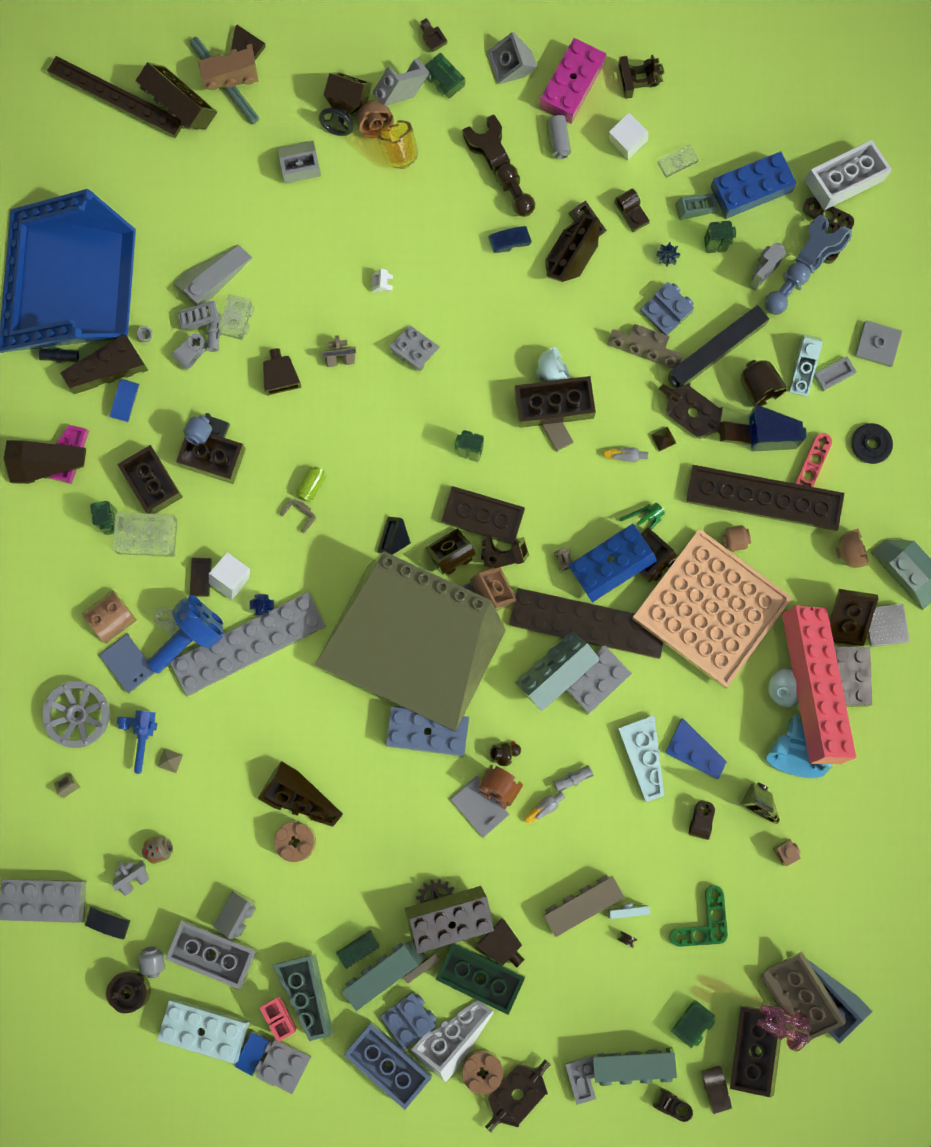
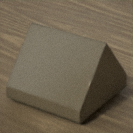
(66, 785)

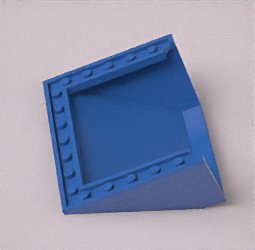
(66, 273)

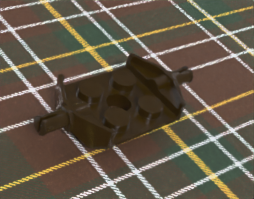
(685, 398)
(512, 1111)

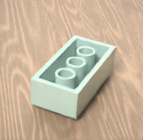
(222, 1036)

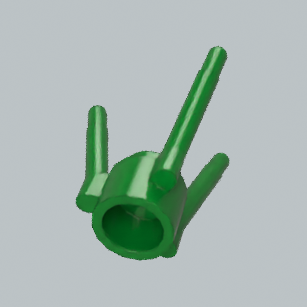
(653, 513)

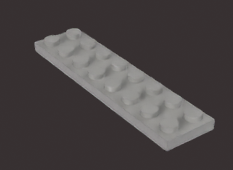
(248, 644)

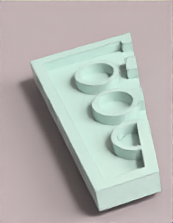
(643, 752)

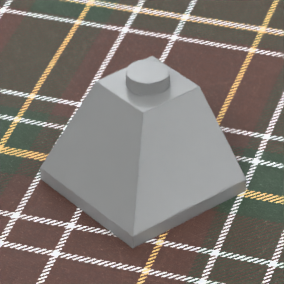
(511, 59)

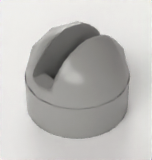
(148, 334)

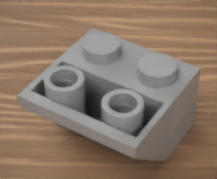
(299, 162)
(234, 915)

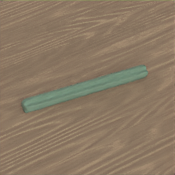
(233, 92)

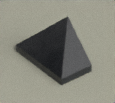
(394, 536)

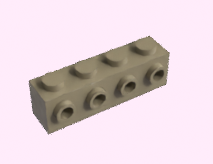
(583, 906)

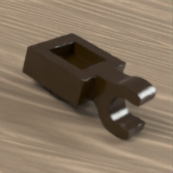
(433, 36)

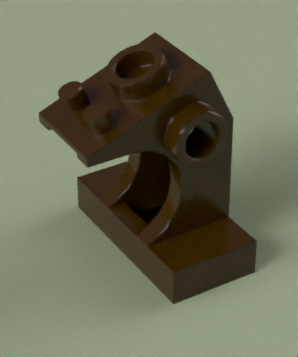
(628, 74)
(517, 553)

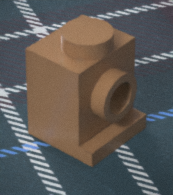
(787, 852)

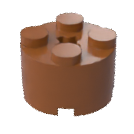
(500, 786)

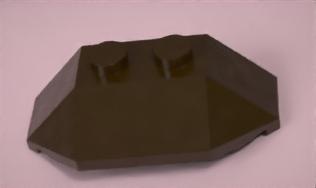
(573, 249)

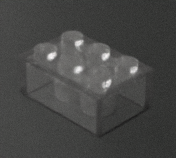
(145, 534)

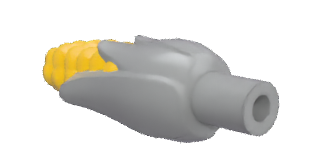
(626, 454)
(545, 807)

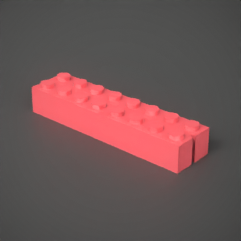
(818, 685)

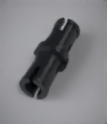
(58, 355)

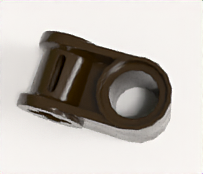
(702, 824)
(670, 1103)

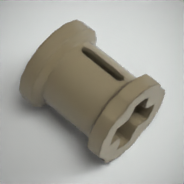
(561, 555)

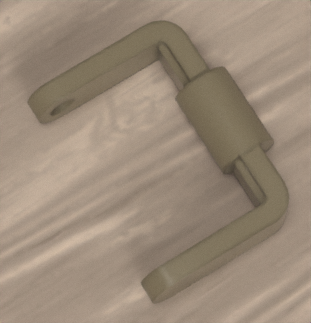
(304, 508)

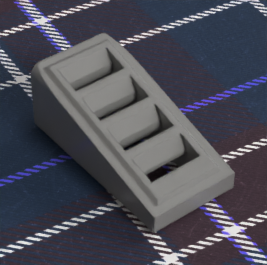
(187, 318)

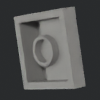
(768, 262)
(282, 1065)

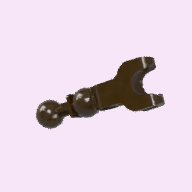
(495, 155)

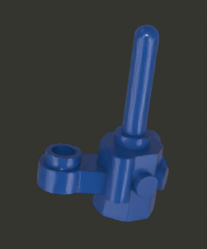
(143, 726)

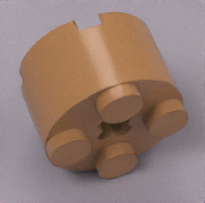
(285, 836)
(492, 1078)

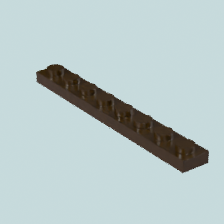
(115, 96)

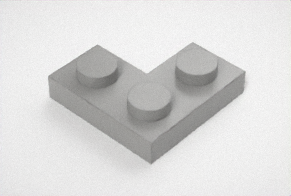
(579, 1074)

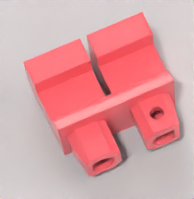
(279, 1017)

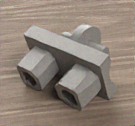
(123, 881)

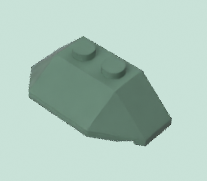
(908, 566)

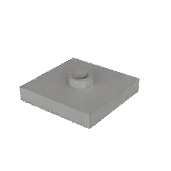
(878, 343)

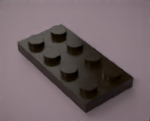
(483, 515)

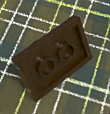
(852, 616)

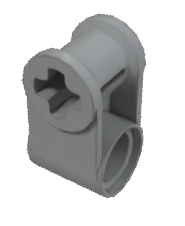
(188, 352)

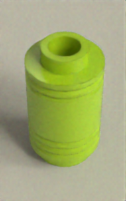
(311, 484)

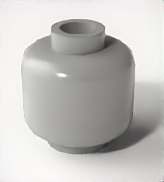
(151, 962)

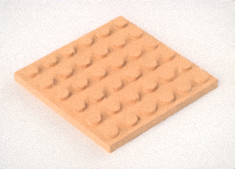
(712, 608)

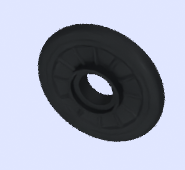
(880, 435)

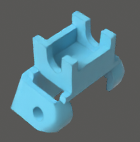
(791, 755)

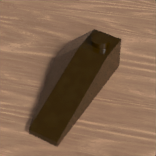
(36, 460)

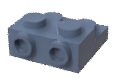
(667, 308)
(409, 1020)

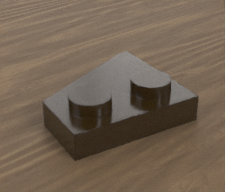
(243, 38)

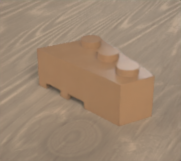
(229, 70)

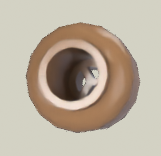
(736, 538)

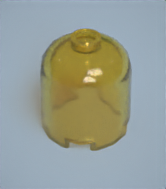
(398, 144)

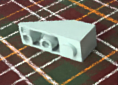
(805, 364)

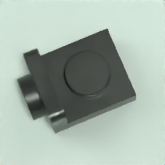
(218, 426)

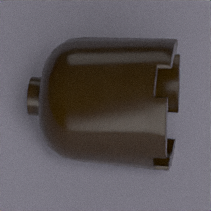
(762, 382)

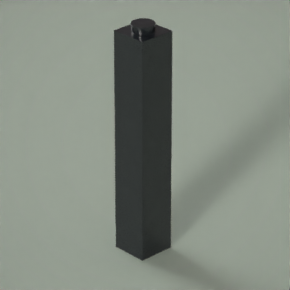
(718, 347)

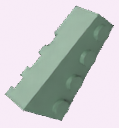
(306, 994)
(635, 1066)

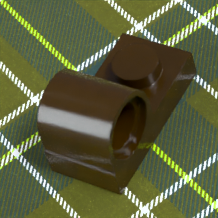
(630, 208)

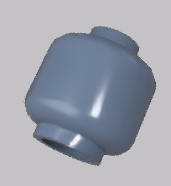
(197, 430)

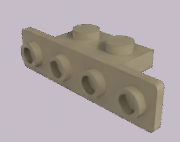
(645, 344)

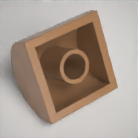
(493, 586)
(109, 617)

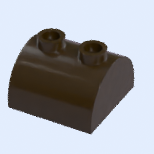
(451, 551)

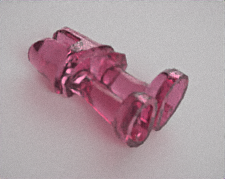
(776, 1025)

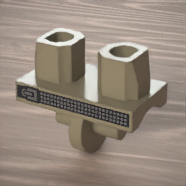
(330, 355)

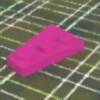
(72, 436)

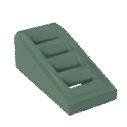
(685, 210)

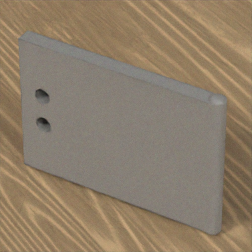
(479, 811)

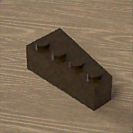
(104, 366)

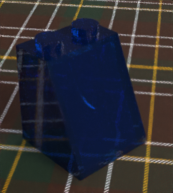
(774, 430)

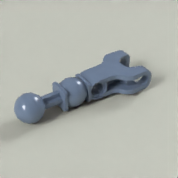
(809, 259)

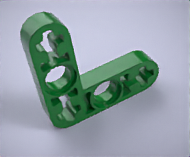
(707, 930)

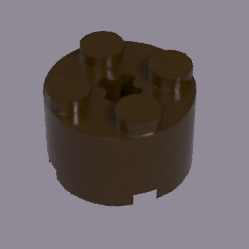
(122, 1001)

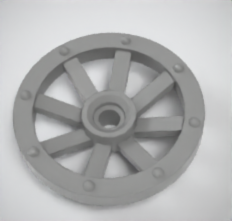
(71, 714)

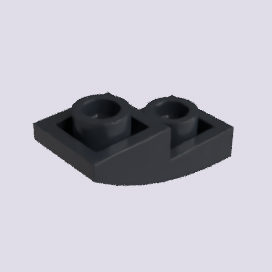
(107, 923)

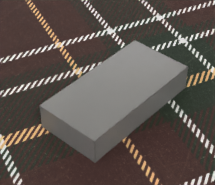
(835, 373)

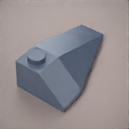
(847, 1002)

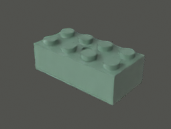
(557, 670)

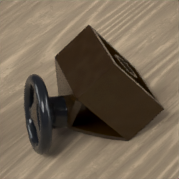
(345, 97)

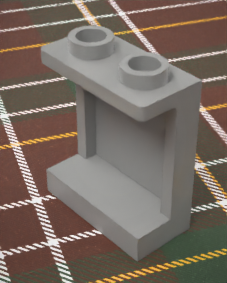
(400, 87)

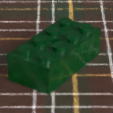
(496, 989)

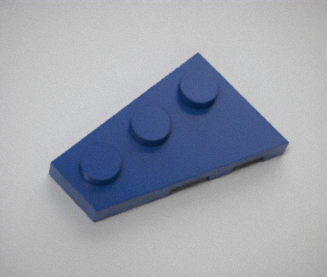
(695, 751)

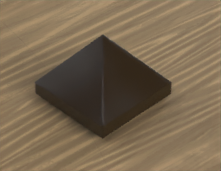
(663, 439)

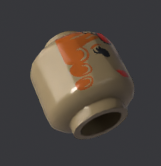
(157, 849)

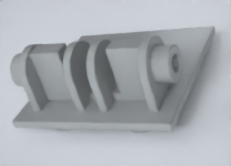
(413, 348)

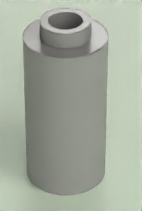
(559, 136)

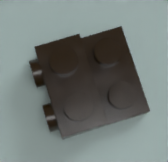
(663, 552)

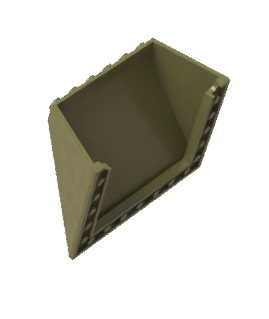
(414, 640)

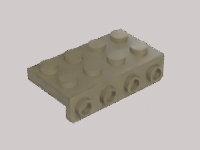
(800, 990)

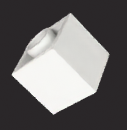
(628, 136)
(229, 576)

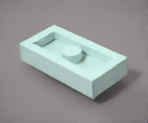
(629, 910)

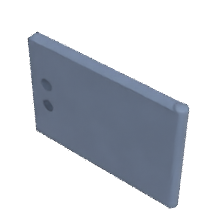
(127, 663)

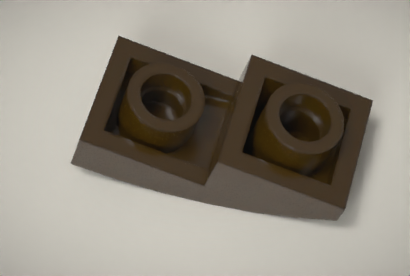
(716, 1089)

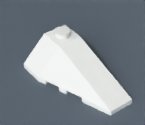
(449, 1044)

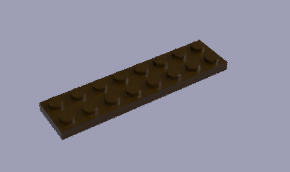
(765, 497)
(590, 622)

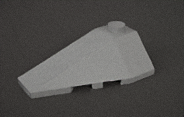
(208, 278)

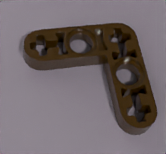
(835, 225)

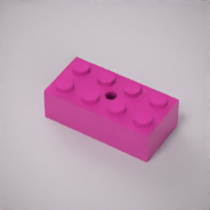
(572, 80)

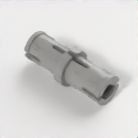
(213, 335)
(573, 778)

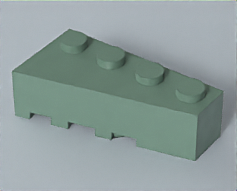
(383, 975)

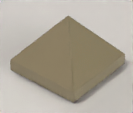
(170, 760)

